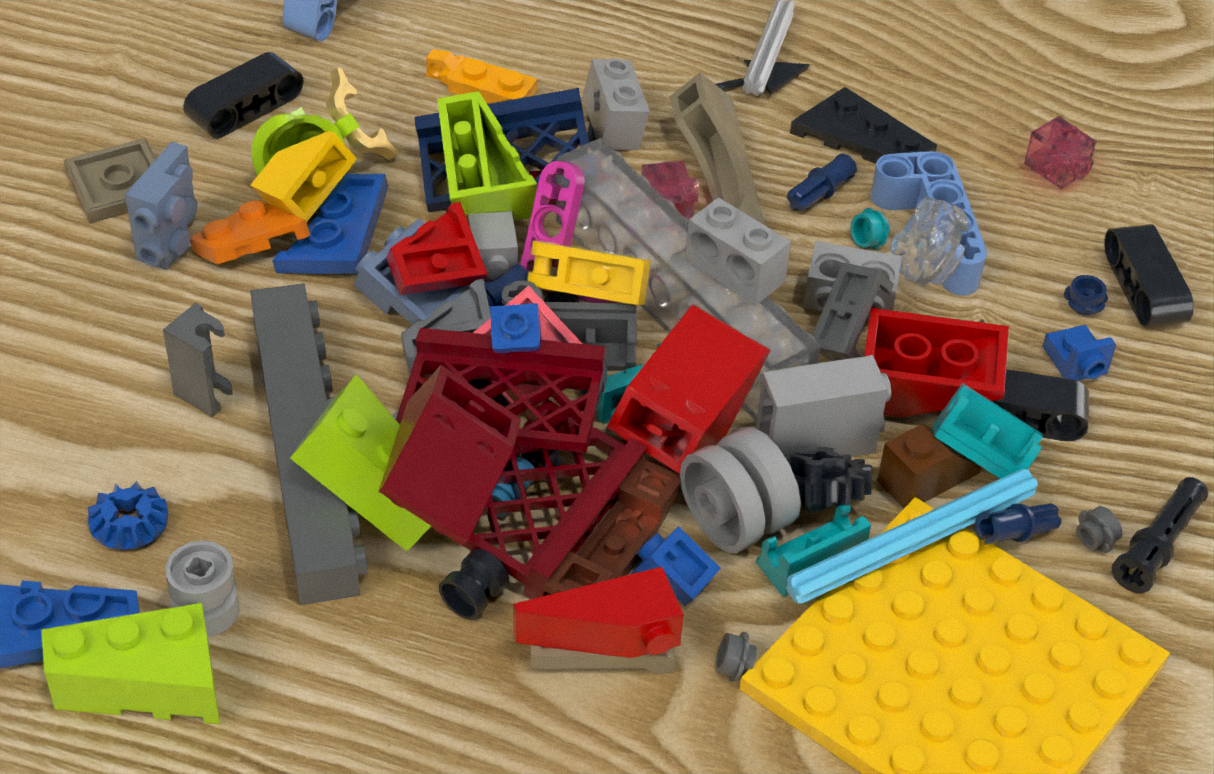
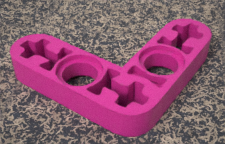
(547, 190)

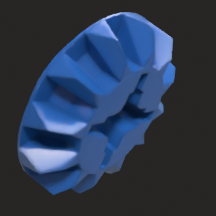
(128, 531)

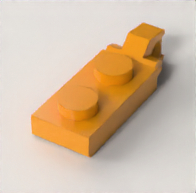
(473, 75)

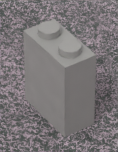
(825, 406)

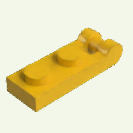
(590, 273)

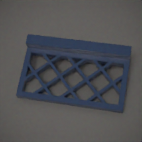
(519, 118)

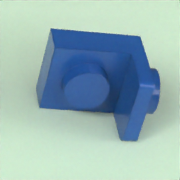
(515, 328)
(1079, 353)
(682, 560)

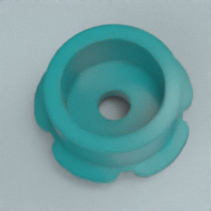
(869, 229)

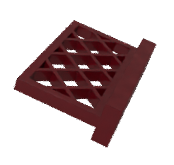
(552, 366)
(574, 525)

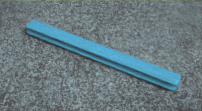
(909, 536)

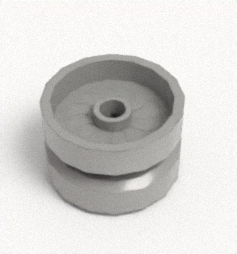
(740, 489)

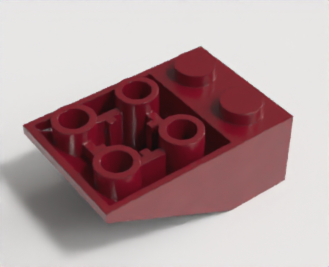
(449, 454)

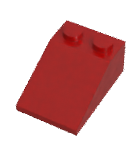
(933, 357)

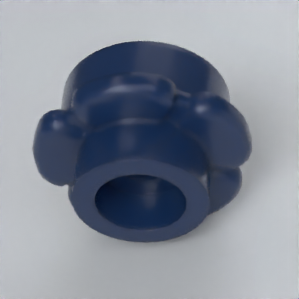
(1086, 295)

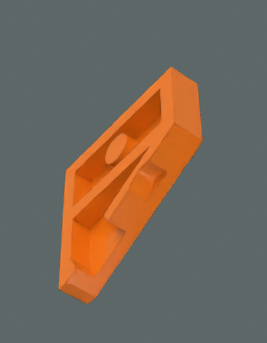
(246, 232)

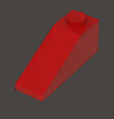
(610, 617)

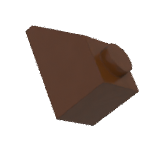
(922, 466)

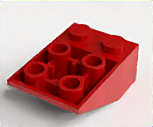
(689, 388)

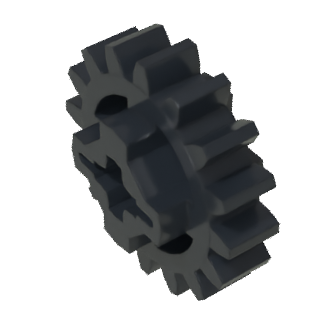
(829, 478)

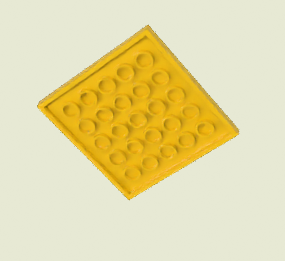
(955, 666)

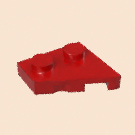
(437, 255)

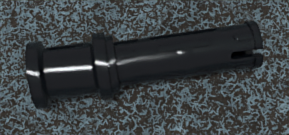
(1153, 546)

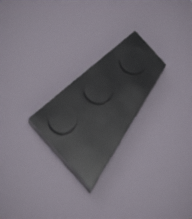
(859, 125)

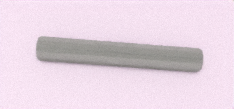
(768, 47)

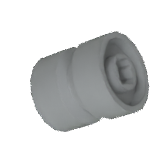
(204, 575)

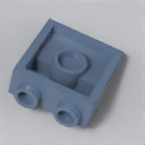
(162, 207)
(379, 286)

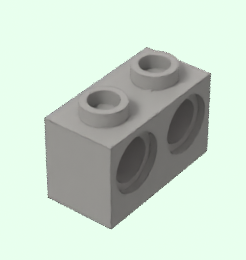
(737, 250)
(827, 262)

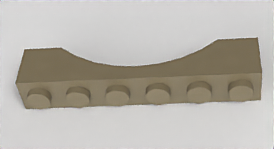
(713, 132)

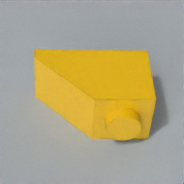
(304, 174)

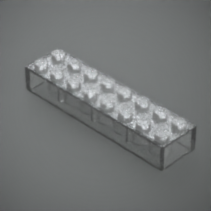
(630, 218)

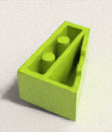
(480, 161)
(350, 455)
(134, 664)

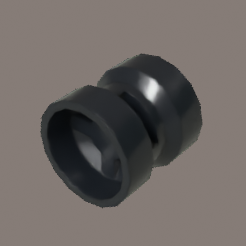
(477, 580)

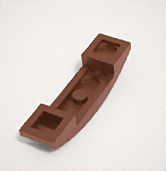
(632, 521)

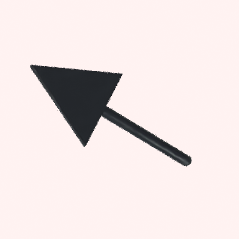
(780, 75)

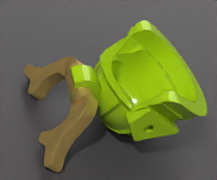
(290, 129)

